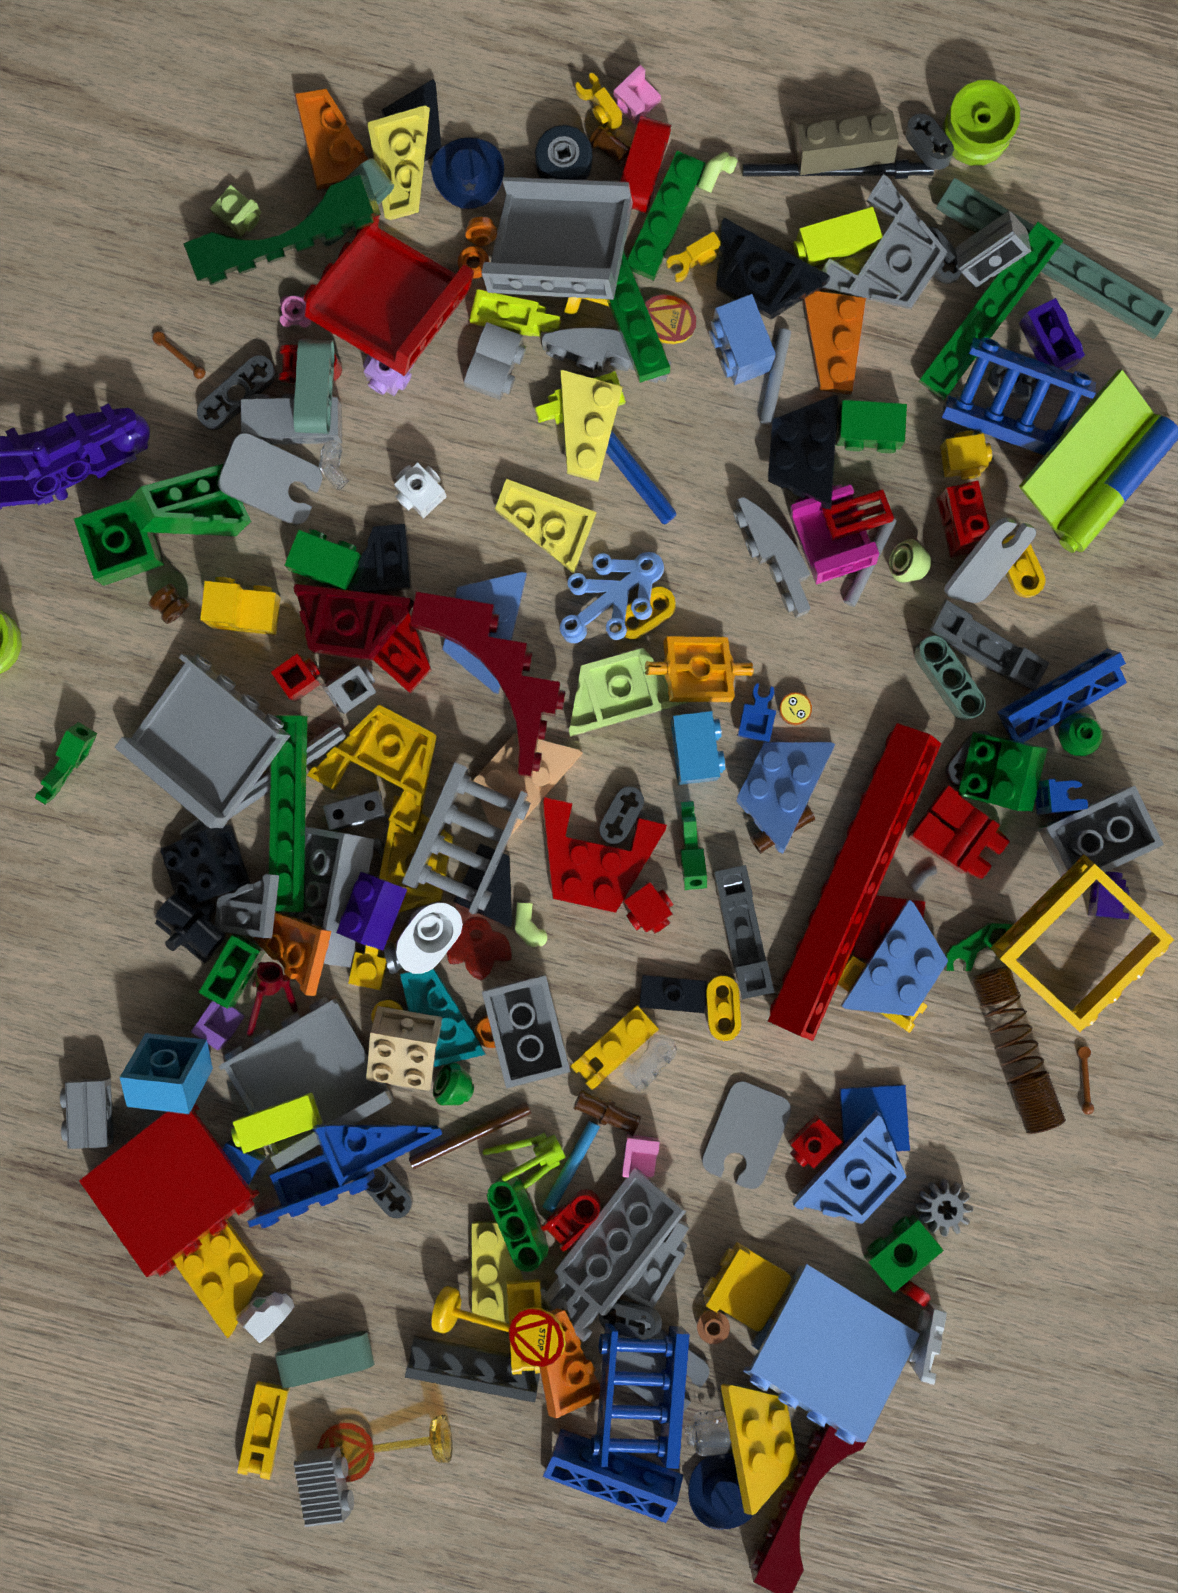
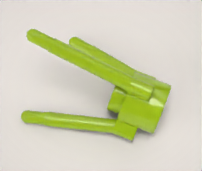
(547, 1152)

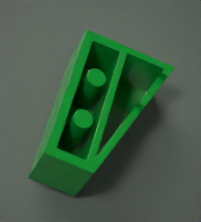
(188, 506)

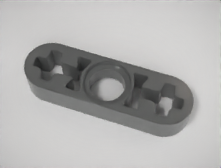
(236, 378)
(397, 1191)

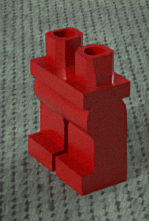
(966, 517)
(966, 840)

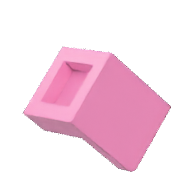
(636, 96)
(641, 1154)

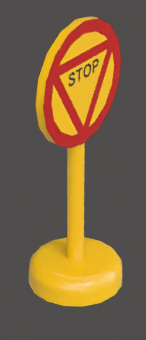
(670, 316)
(532, 1333)

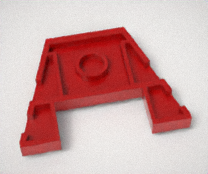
(590, 871)

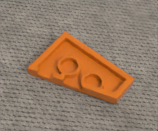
(328, 138)
(571, 1378)

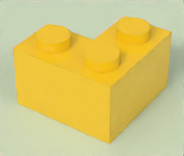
(240, 610)

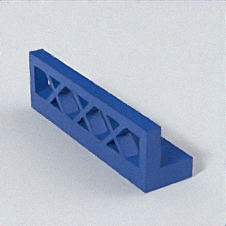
(1059, 690)
(625, 1472)

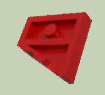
(404, 657)

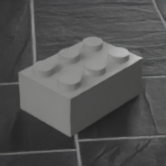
(1106, 832)
(526, 1031)

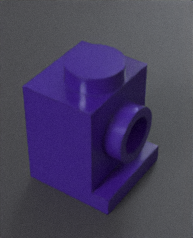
(1103, 903)

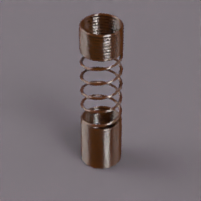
(1032, 1091)

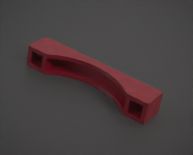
(779, 1560)

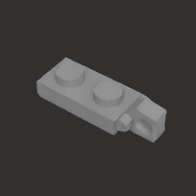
(659, 1269)

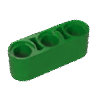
(514, 1237)

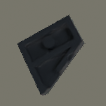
(419, 97)

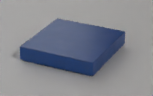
(889, 1100)

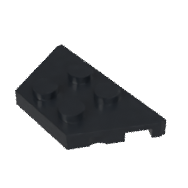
(764, 270)
(805, 450)

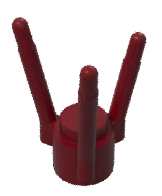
(269, 981)

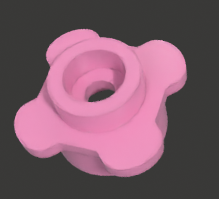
(288, 304)

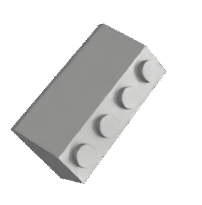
(330, 873)

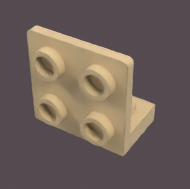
(403, 1048)

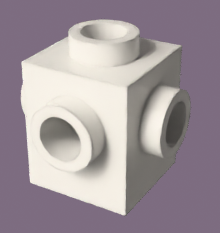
(427, 496)

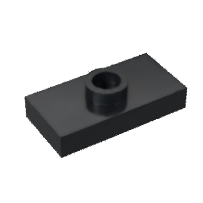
(673, 994)

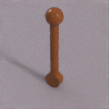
(160, 339)
(1084, 1053)

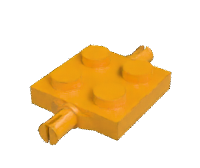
(698, 669)

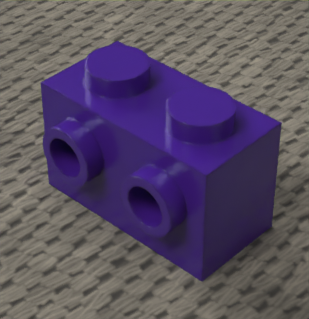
(1052, 336)
(371, 911)

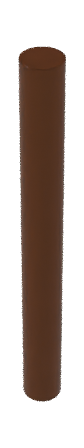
(469, 1135)

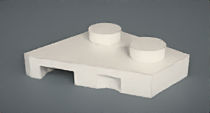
(931, 1327)

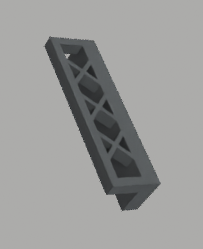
(469, 1369)

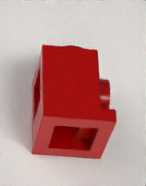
(813, 1130)

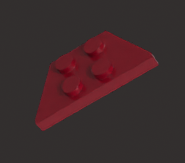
(349, 621)

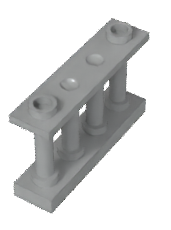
(433, 842)

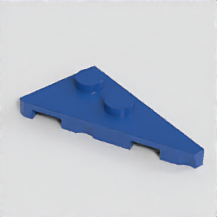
(362, 1148)

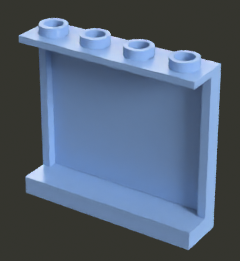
(832, 1355)

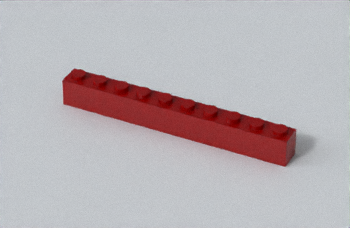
(854, 881)

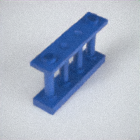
(992, 419)
(668, 1413)

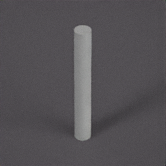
(775, 376)
(863, 575)

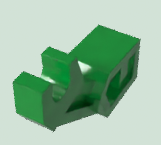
(72, 752)
(692, 856)
(971, 945)

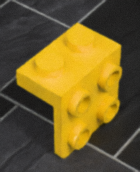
(746, 1287)

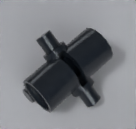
(189, 927)

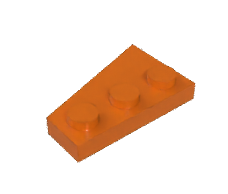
(835, 338)
(299, 949)

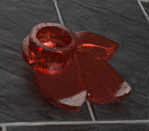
(479, 952)

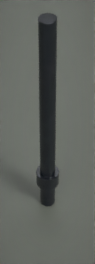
(899, 169)

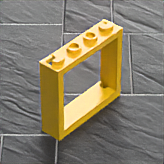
(1048, 909)

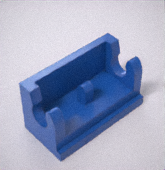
(1053, 797)

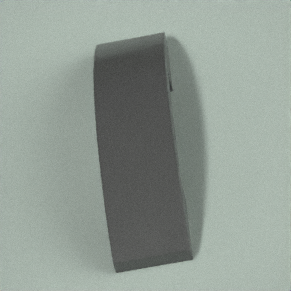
(988, 647)
(743, 932)

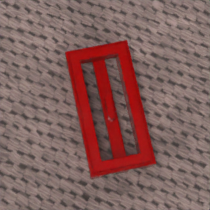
(870, 523)

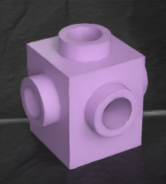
(383, 378)

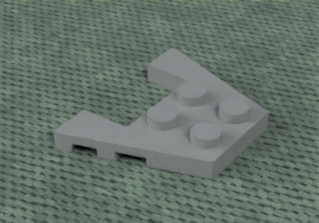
(901, 261)

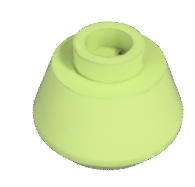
(909, 561)

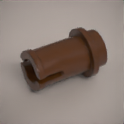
(609, 144)

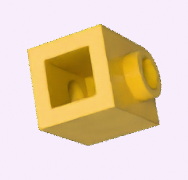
(965, 455)

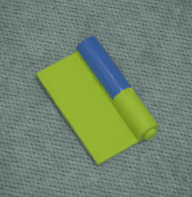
(1098, 462)

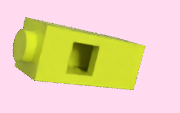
(838, 237)
(276, 1123)

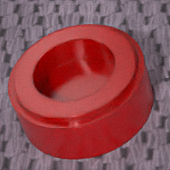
(916, 1294)

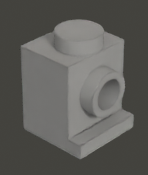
(363, 689)

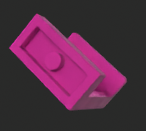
(827, 557)

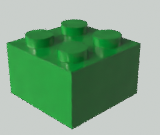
(116, 545)

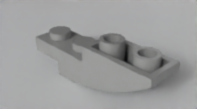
(590, 349)
(770, 542)

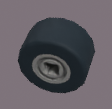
(561, 166)

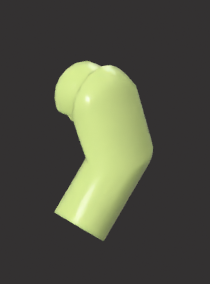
(715, 166)
(526, 928)

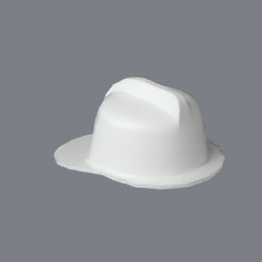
(428, 937)

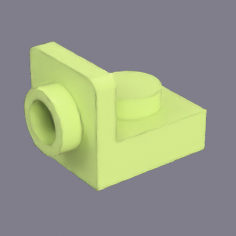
(236, 211)

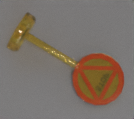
(360, 1451)

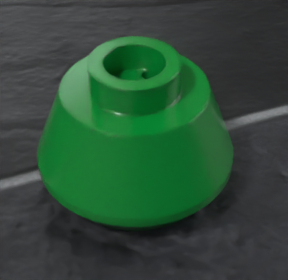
(1075, 741)
(452, 1086)

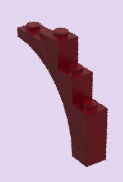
(471, 626)

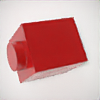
(297, 677)

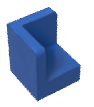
(244, 1163)

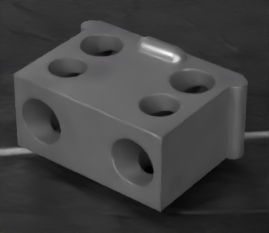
(354, 810)

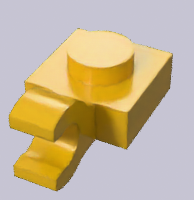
(604, 106)
(699, 252)
(368, 969)

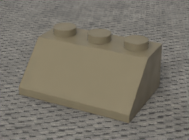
(844, 139)

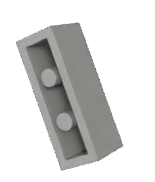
(273, 421)

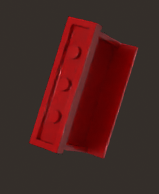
(386, 297)
(168, 1191)

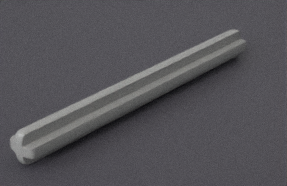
(315, 749)

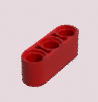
(645, 160)

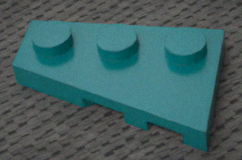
(429, 996)

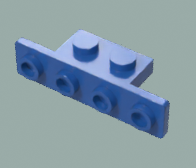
(305, 1185)

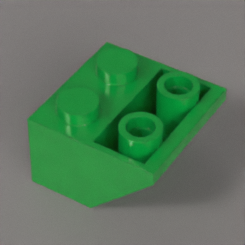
(1002, 772)

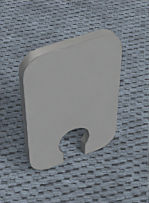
(262, 476)
(989, 561)
(748, 1125)
(654, 1362)

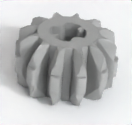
(953, 1216)

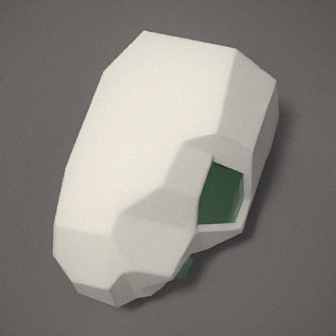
(265, 1314)

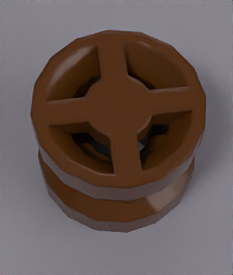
(169, 603)

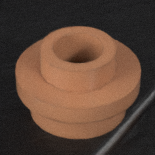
(710, 1317)

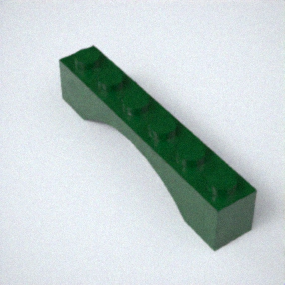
(343, 206)

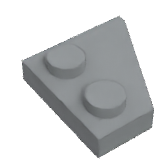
(249, 909)

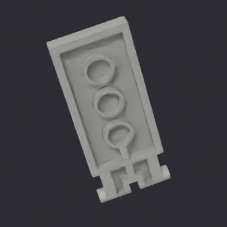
(612, 1251)

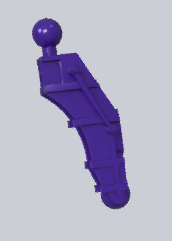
(63, 455)

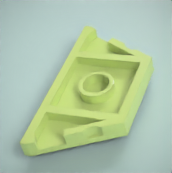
(617, 692)

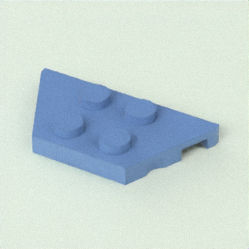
(506, 596)
(782, 786)
(899, 968)
(856, 1176)

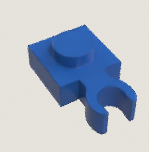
(757, 719)

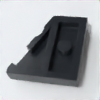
(384, 562)
(500, 905)

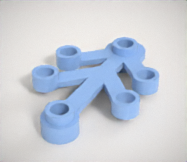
(614, 593)

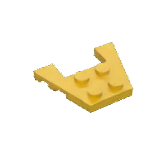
(391, 750)

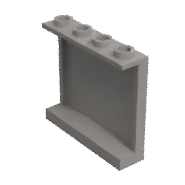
(560, 238)
(205, 742)
(304, 1057)

